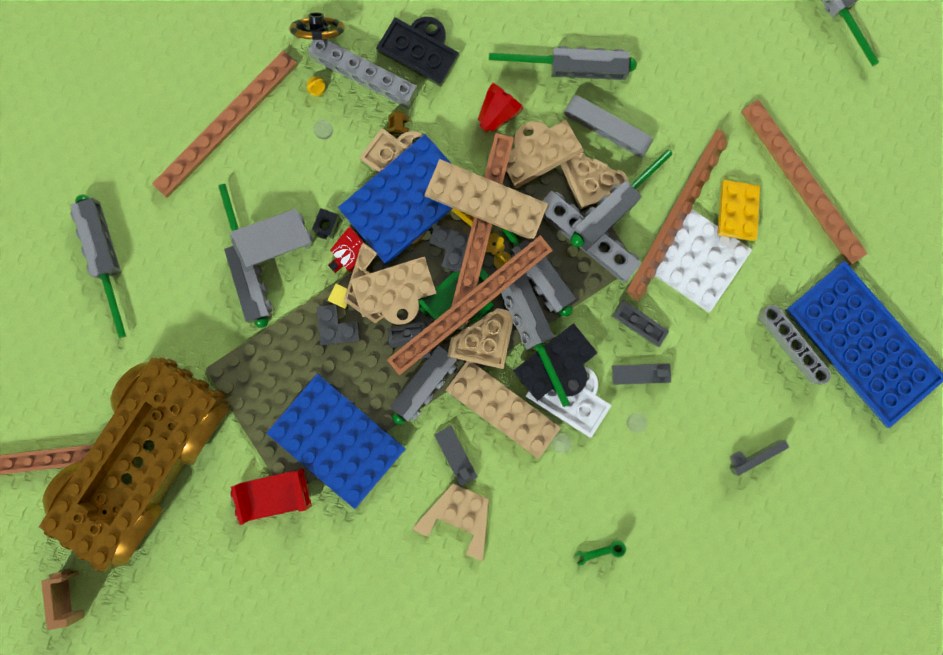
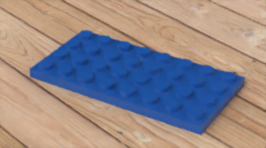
(865, 344)

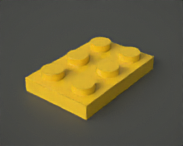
(738, 210)

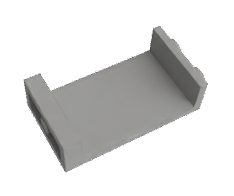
(270, 238)

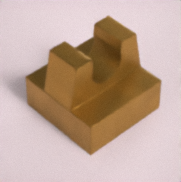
(395, 123)

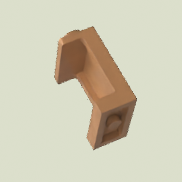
(58, 601)

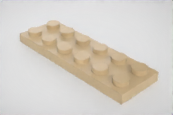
(486, 199)
(503, 409)

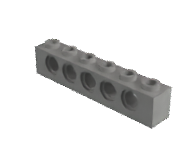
(363, 72)
(605, 259)

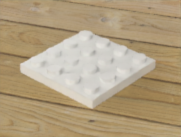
(701, 261)

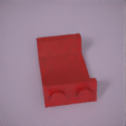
(271, 496)

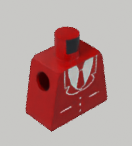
(346, 251)

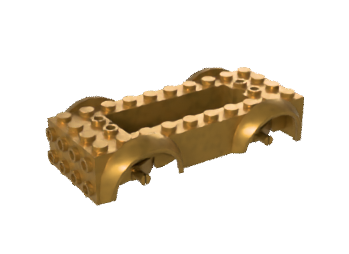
(88, 501)

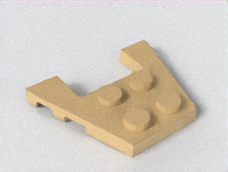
(364, 258)
(461, 509)

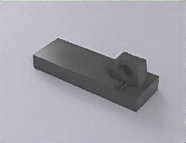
(640, 323)
(641, 374)
(455, 455)
(742, 464)

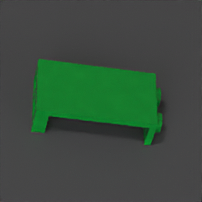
(439, 303)

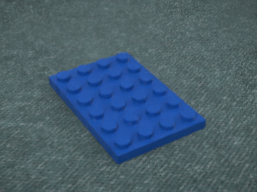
(393, 204)
(336, 441)

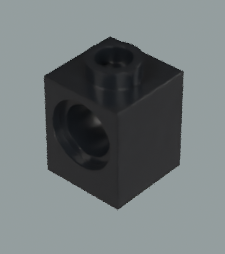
(323, 216)

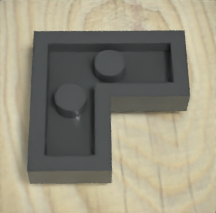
(454, 243)
(331, 331)
(403, 334)

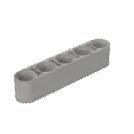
(608, 126)
(803, 348)

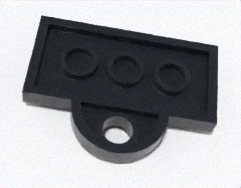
(419, 49)
(567, 354)

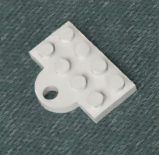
(585, 408)

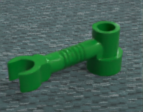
(603, 551)

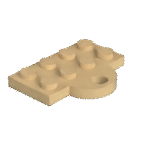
(386, 148)
(540, 151)
(394, 290)

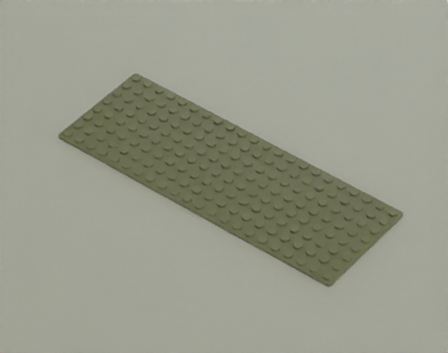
(279, 362)

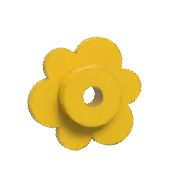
(499, 247)

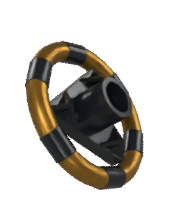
(316, 27)

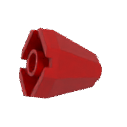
(498, 108)

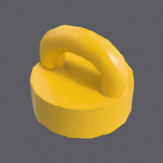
(316, 86)
(501, 258)

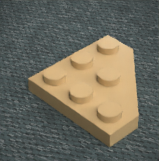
(590, 179)
(484, 340)

